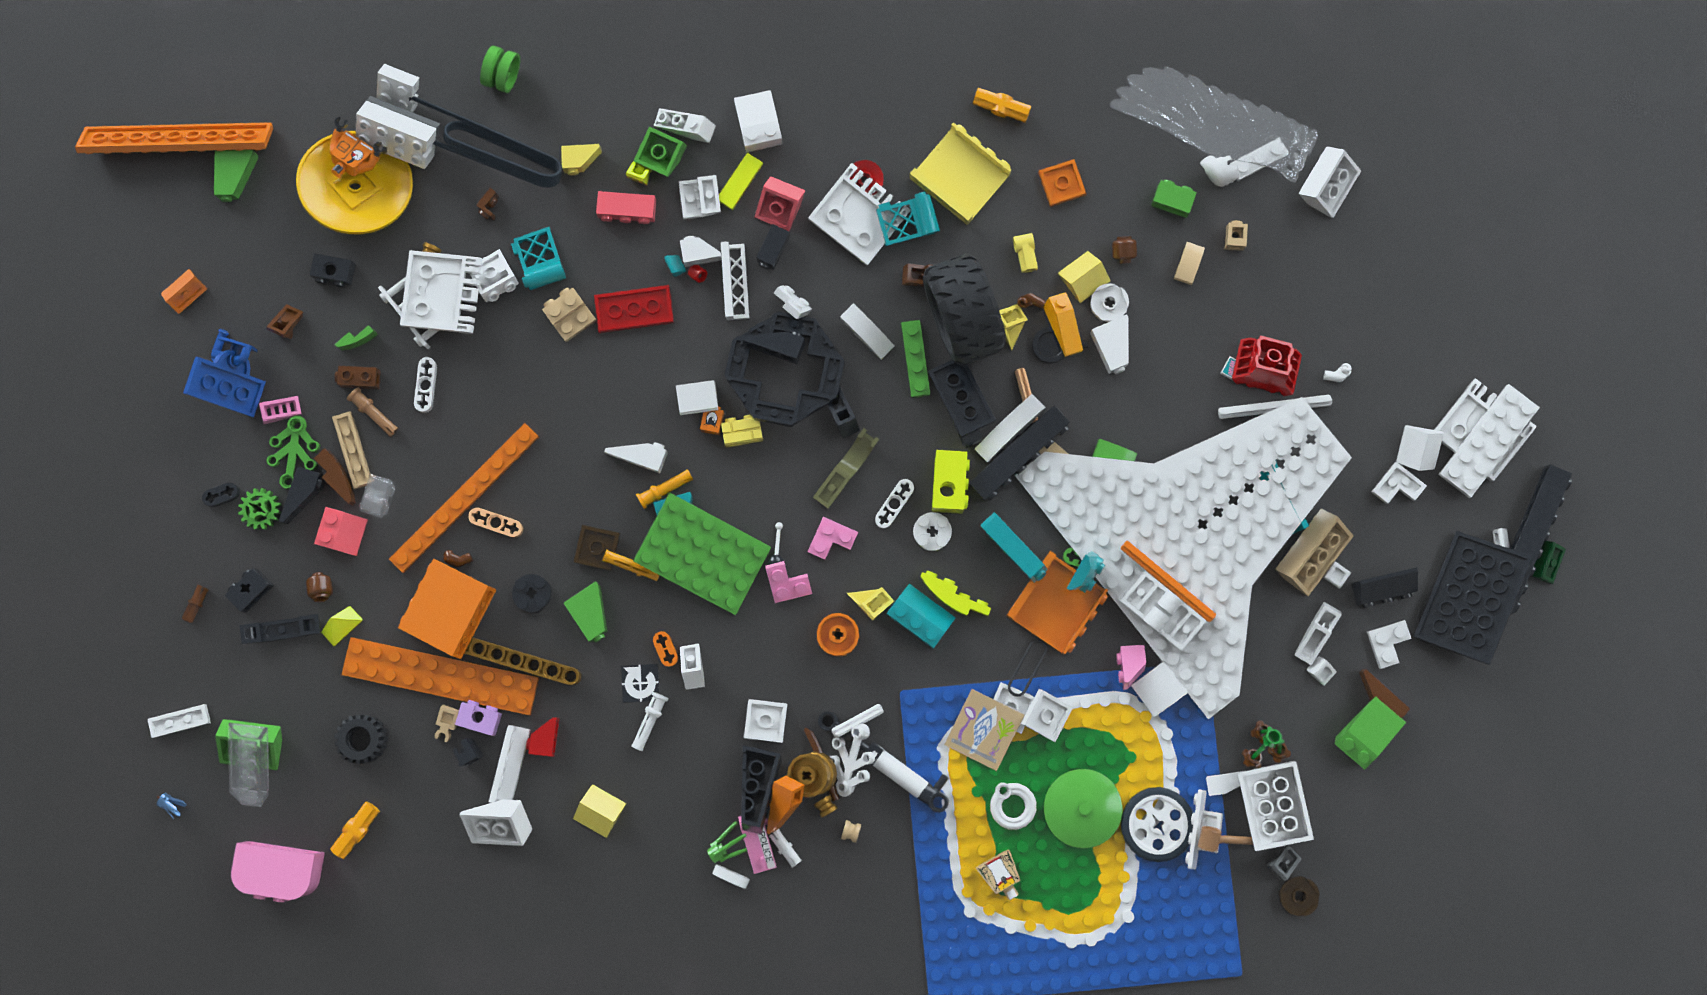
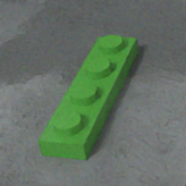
(915, 358)

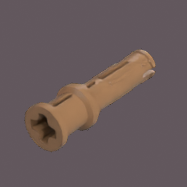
(366, 406)

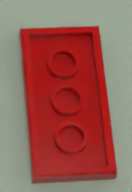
(634, 309)

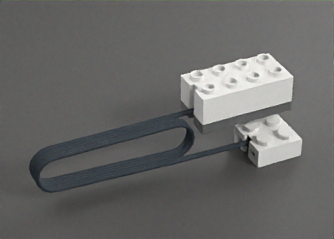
(413, 137)

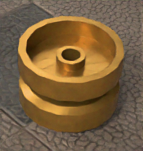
(814, 771)

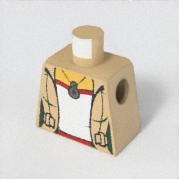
(1000, 874)

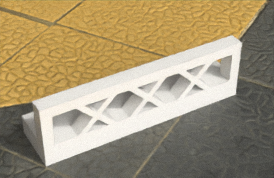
(727, 281)
(509, 764)

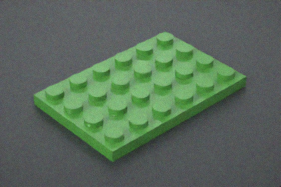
(702, 553)

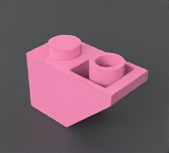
(1132, 664)

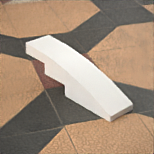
(1010, 427)

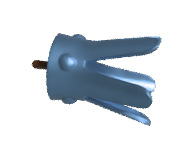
(165, 801)

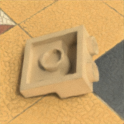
(568, 314)

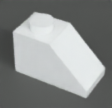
(698, 251)
(692, 666)

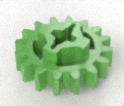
(255, 516)

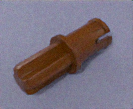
(194, 604)

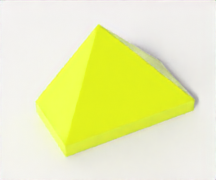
(341, 625)

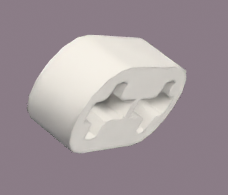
(730, 876)

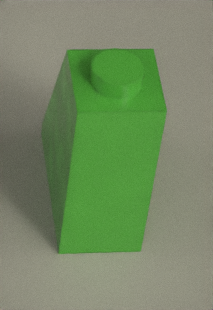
(232, 172)
(589, 612)

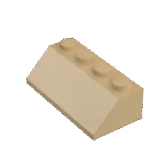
(1314, 552)

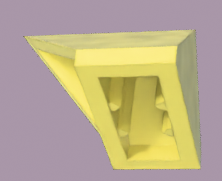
(1013, 322)
(872, 601)

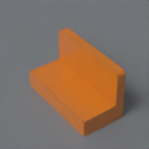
(183, 291)

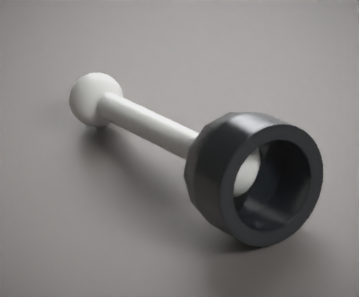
(776, 558)

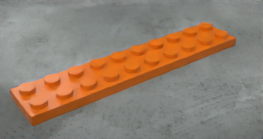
(174, 138)
(440, 676)

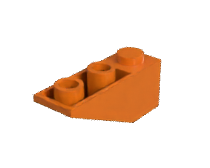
(785, 799)

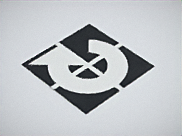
(639, 682)

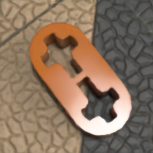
(669, 646)

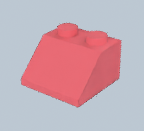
(779, 203)
(341, 531)

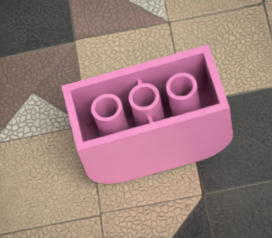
(275, 871)

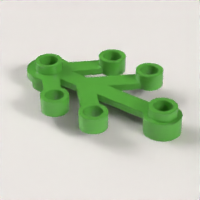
(293, 449)

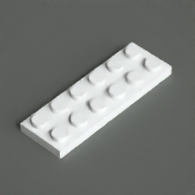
(1488, 441)

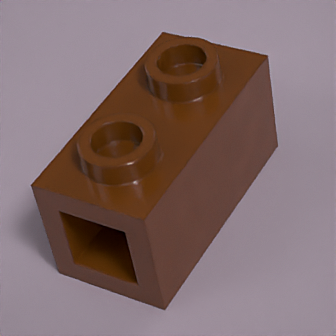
(358, 377)

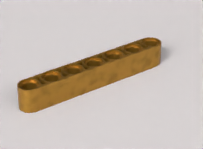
(524, 665)

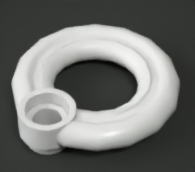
(996, 806)

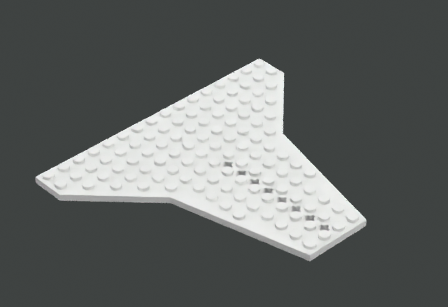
(1158, 510)

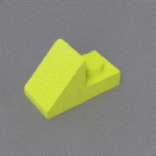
(638, 173)

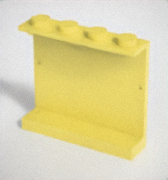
(961, 174)

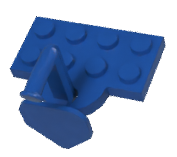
(227, 378)

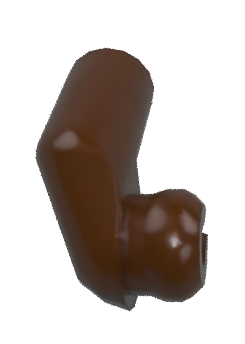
(1029, 300)
(456, 561)

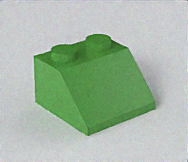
(660, 152)

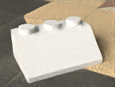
(1330, 181)

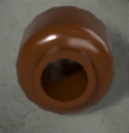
(1124, 249)
(319, 587)

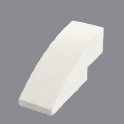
(866, 331)
(1318, 633)

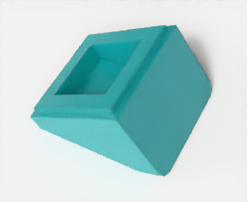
(675, 265)

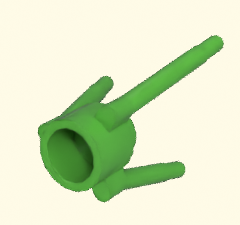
(718, 852)

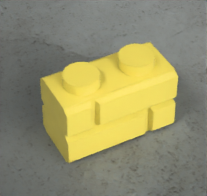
(741, 431)

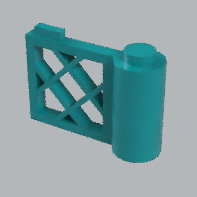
(922, 213)
(540, 273)

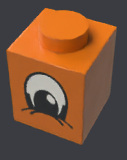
(712, 421)

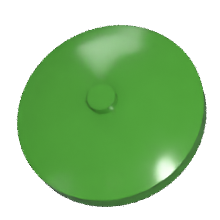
(1083, 808)

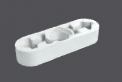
(419, 398)
(898, 489)

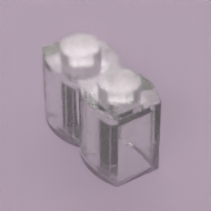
(376, 496)

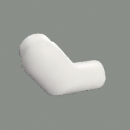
(1340, 375)

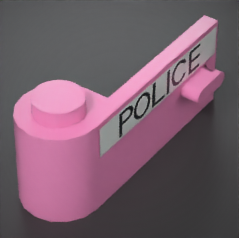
(759, 850)

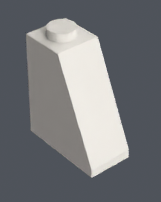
(1112, 344)

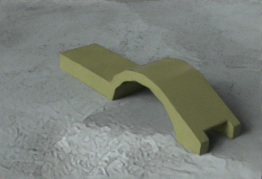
(846, 469)

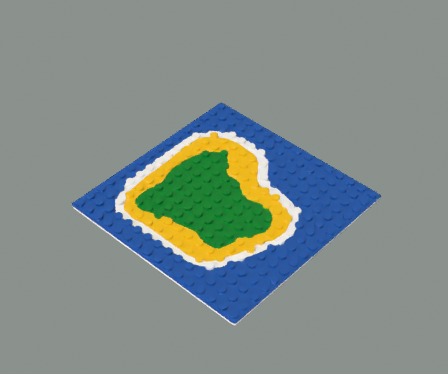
(1079, 912)

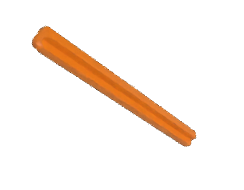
(1168, 581)

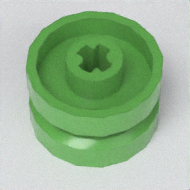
(500, 69)

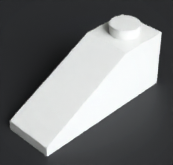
(643, 455)

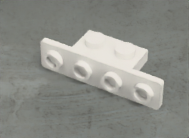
(1199, 819)

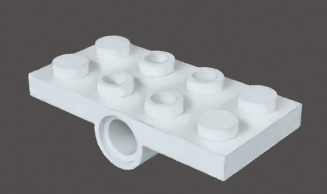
(1163, 610)

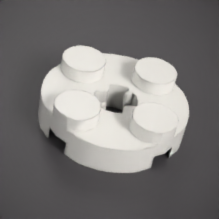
(1114, 293)
(940, 523)

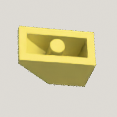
(579, 157)

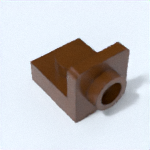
(488, 201)

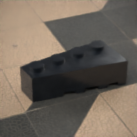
(758, 776)

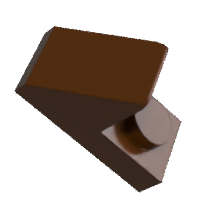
(285, 321)

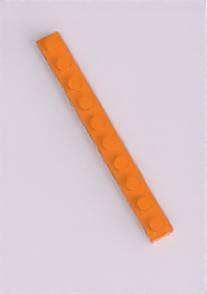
(463, 497)

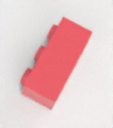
(626, 207)

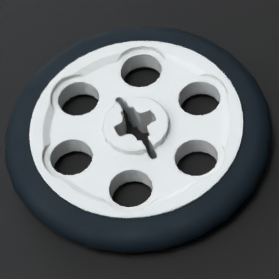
(1144, 847)

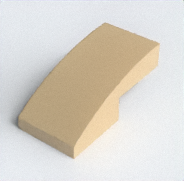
(1189, 263)

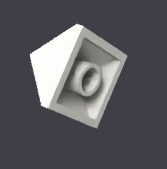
(697, 397)
(1419, 448)

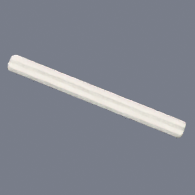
(1262, 408)

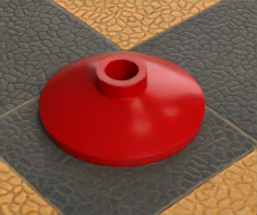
(870, 170)

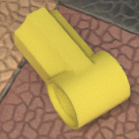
(1025, 247)

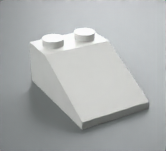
(758, 121)
(497, 823)

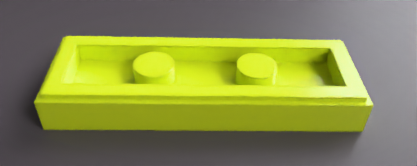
(740, 181)

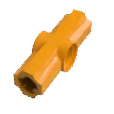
(1001, 105)
(355, 830)

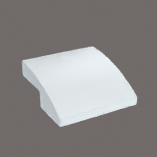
(699, 197)
(1159, 689)

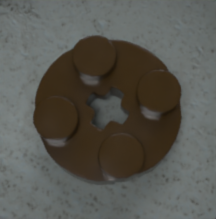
(1297, 907)

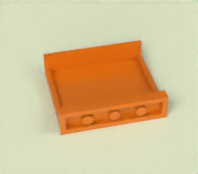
(446, 609)
(1053, 610)

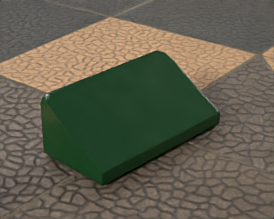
(1549, 562)

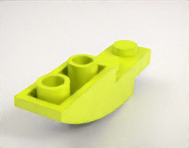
(946, 591)

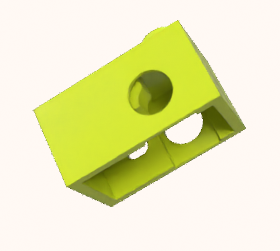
(950, 471)

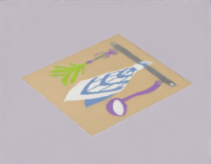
(984, 729)

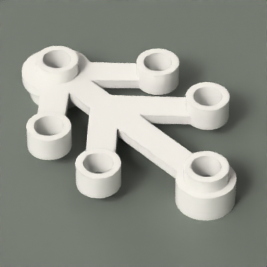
(845, 784)

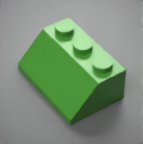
(274, 742)

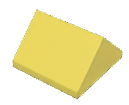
(1084, 276)
(599, 810)

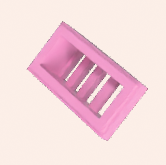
(281, 416)

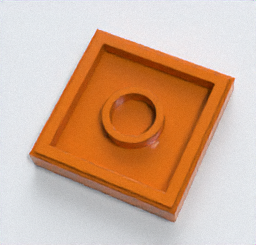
(1062, 183)

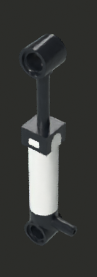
(896, 770)

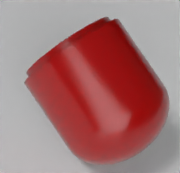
(694, 272)

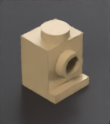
(1240, 229)

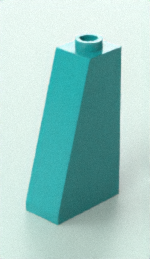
(1014, 547)

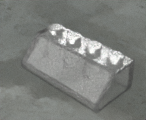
(248, 763)

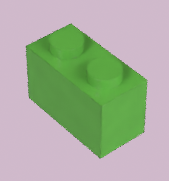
(1174, 198)

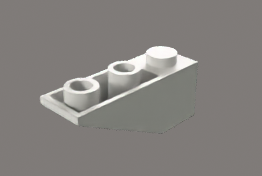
(685, 124)

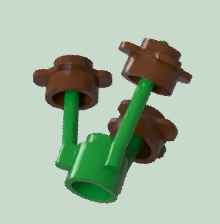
(1269, 738)

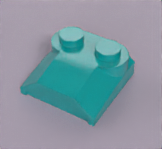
(1086, 572)

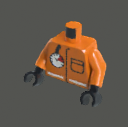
(351, 153)

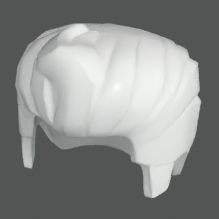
(1219, 171)

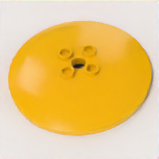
(336, 206)

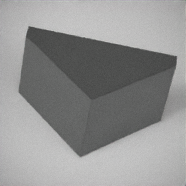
(1284, 863)

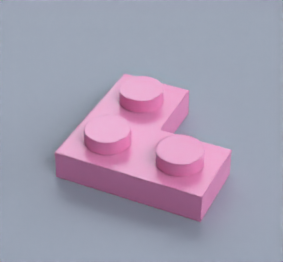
(829, 533)
(784, 587)

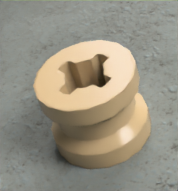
(851, 831)

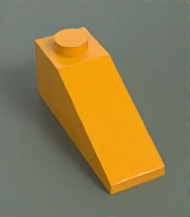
(1064, 324)

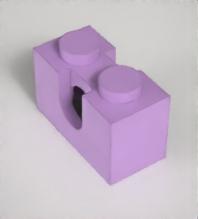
(467, 719)

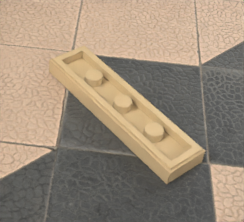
(352, 449)

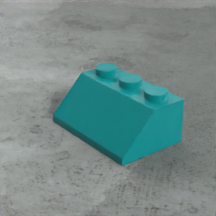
(920, 616)

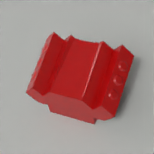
(1267, 365)

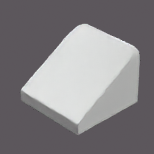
(1501, 537)
(1321, 670)

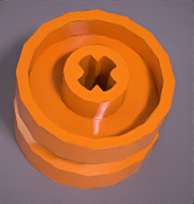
(837, 623)

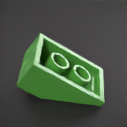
(1369, 732)

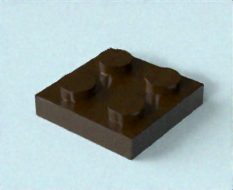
(593, 545)

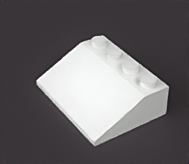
(1275, 805)

